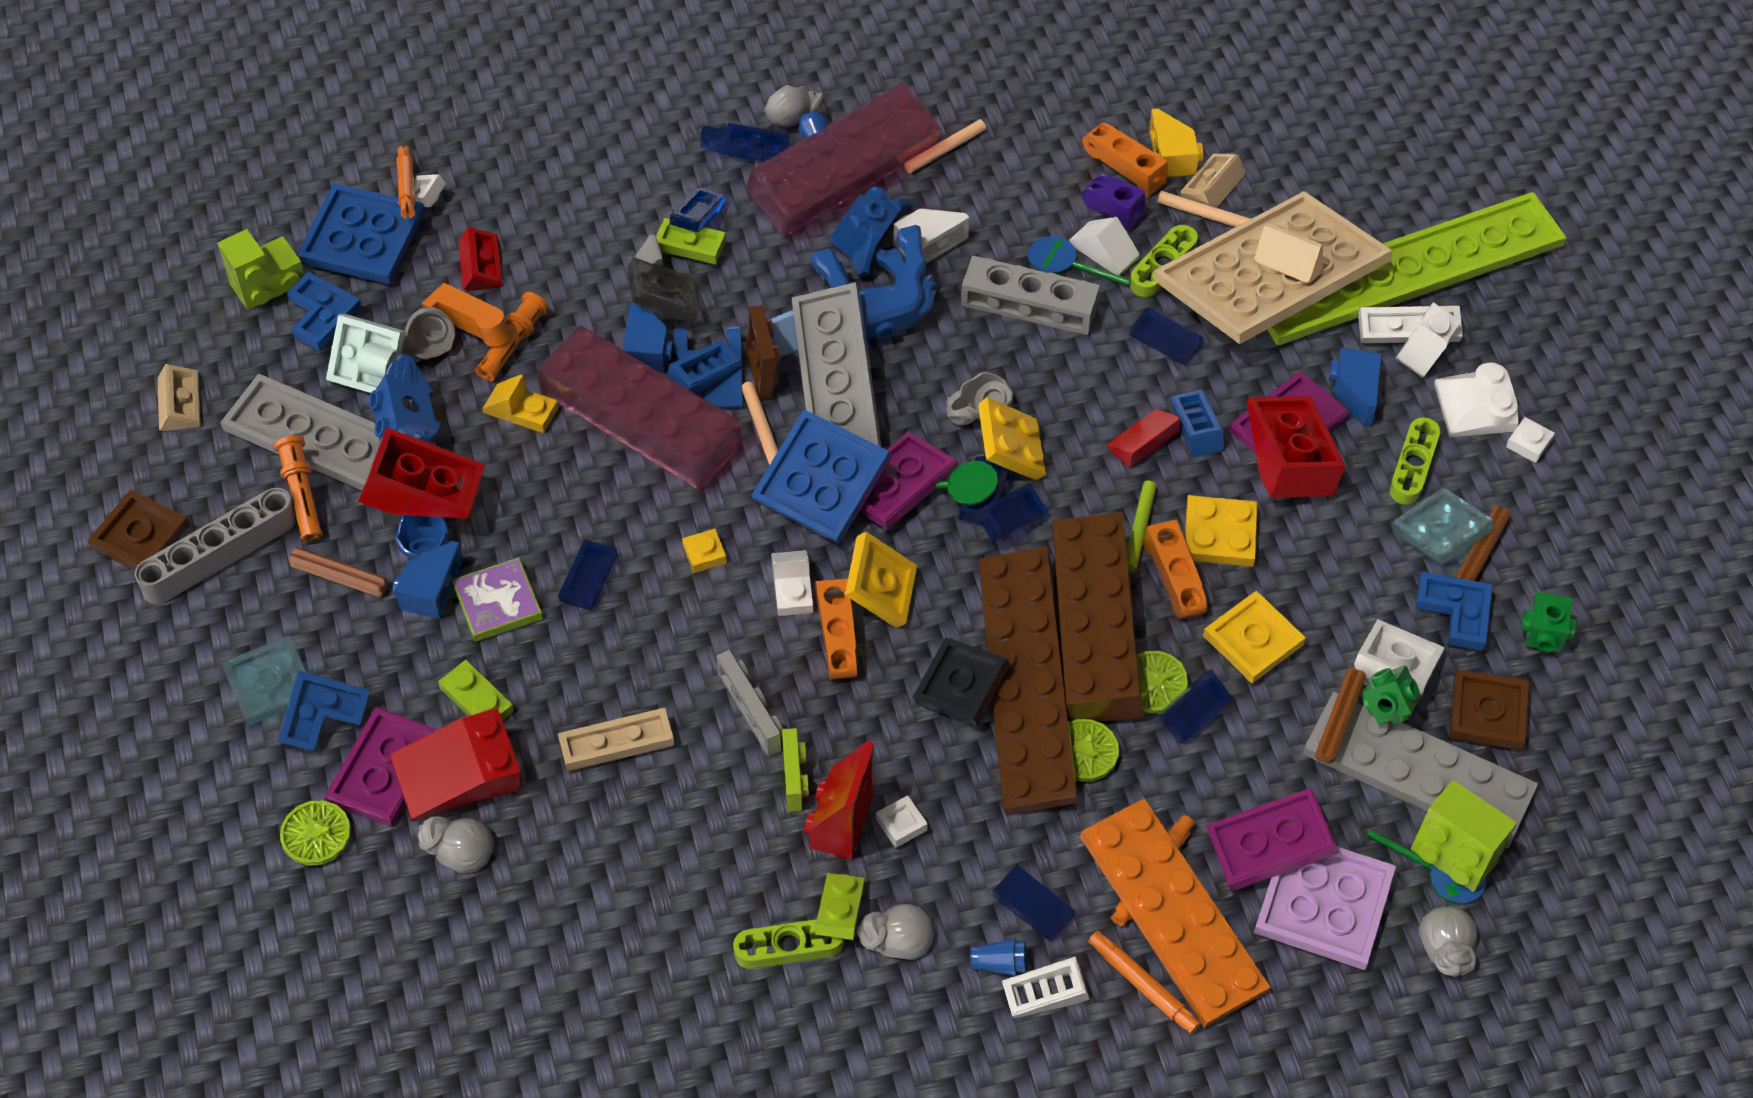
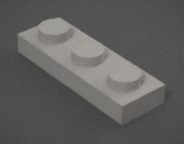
(750, 702)

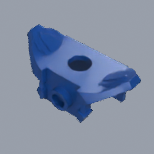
(865, 226)
(402, 382)

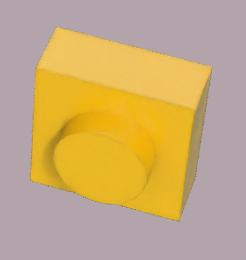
(704, 551)

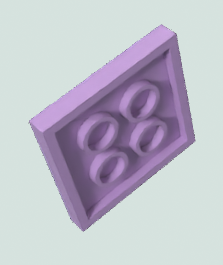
(1328, 906)

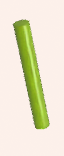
(1140, 523)

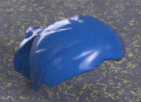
(421, 534)

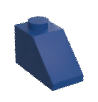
(647, 338)
(1357, 382)
(428, 580)

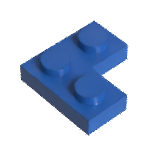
(323, 305)
(1462, 599)
(313, 699)

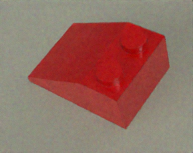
(1293, 447)
(420, 479)
(457, 766)
(843, 804)

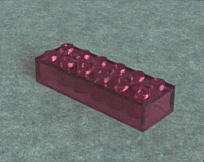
(842, 159)
(640, 407)

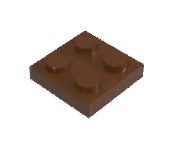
(762, 353)
(137, 530)
(1489, 709)

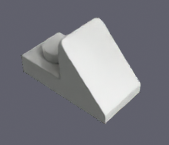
(1428, 340)
(792, 583)

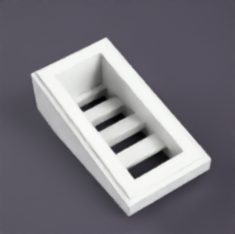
(1056, 971)

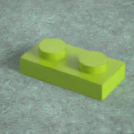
(685, 243)
(473, 691)
(796, 784)
(840, 906)

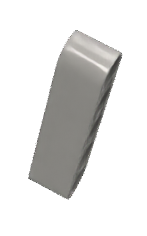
(198, 547)

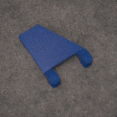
(728, 391)

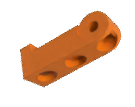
(1127, 157)
(471, 314)
(1176, 568)
(837, 628)

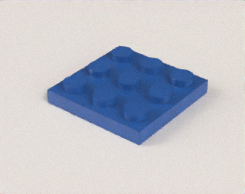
(359, 234)
(821, 476)

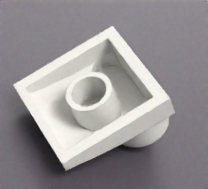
(1478, 402)
(1393, 648)

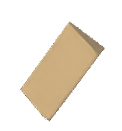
(1215, 179)
(1289, 253)
(178, 398)

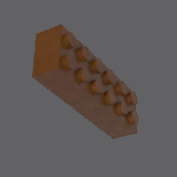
(1097, 618)

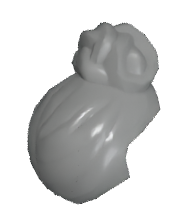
(791, 103)
(428, 334)
(963, 404)
(459, 844)
(898, 933)
(1449, 939)

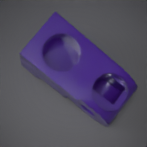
(1116, 199)

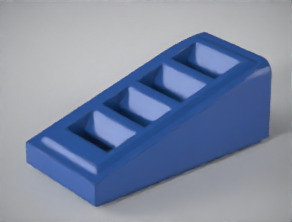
(683, 374)
(1198, 425)

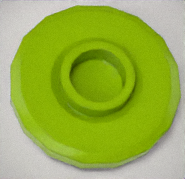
(1161, 680)
(1093, 749)
(315, 833)

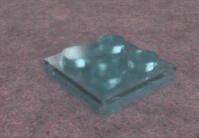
(1442, 525)
(264, 679)

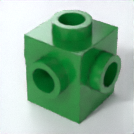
(1548, 622)
(1391, 695)

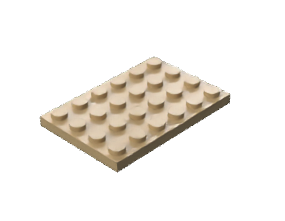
(1248, 298)

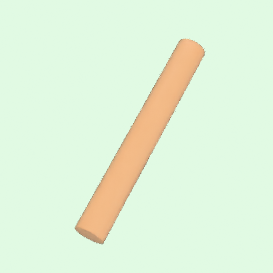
(944, 146)
(1201, 209)
(760, 420)

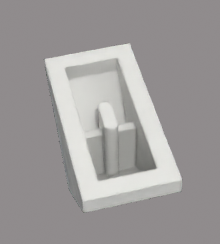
(1107, 244)

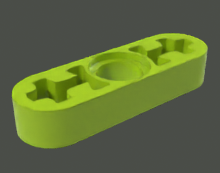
(1164, 248)
(1405, 469)
(778, 957)

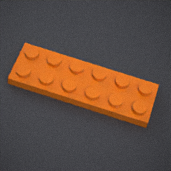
(1174, 912)

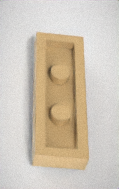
(616, 739)

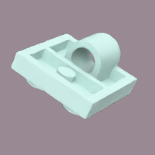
(362, 352)

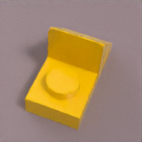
(519, 406)

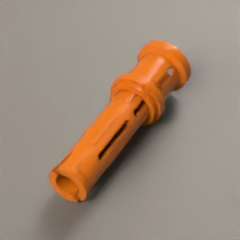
(521, 325)
(296, 473)

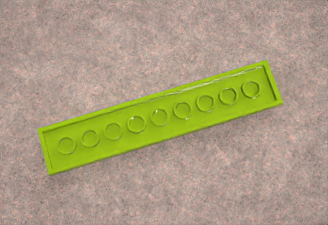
(1434, 261)

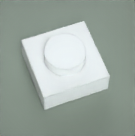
(428, 188)
(1530, 439)
(901, 821)

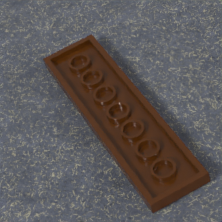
(1031, 698)

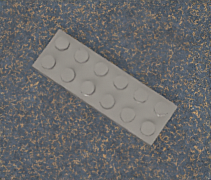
(836, 359)
(334, 438)
(1418, 765)

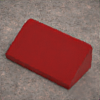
(479, 260)
(1144, 437)

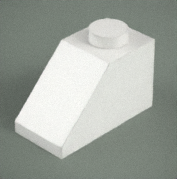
(939, 230)

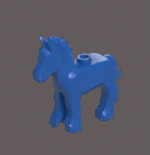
(890, 306)

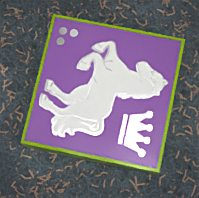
(497, 599)

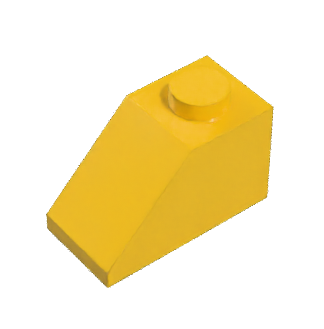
(1175, 143)

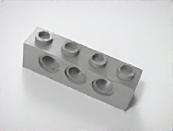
(1030, 295)

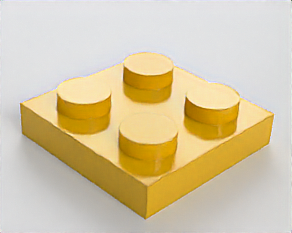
(1011, 439)
(1221, 530)
(881, 580)
(1254, 637)

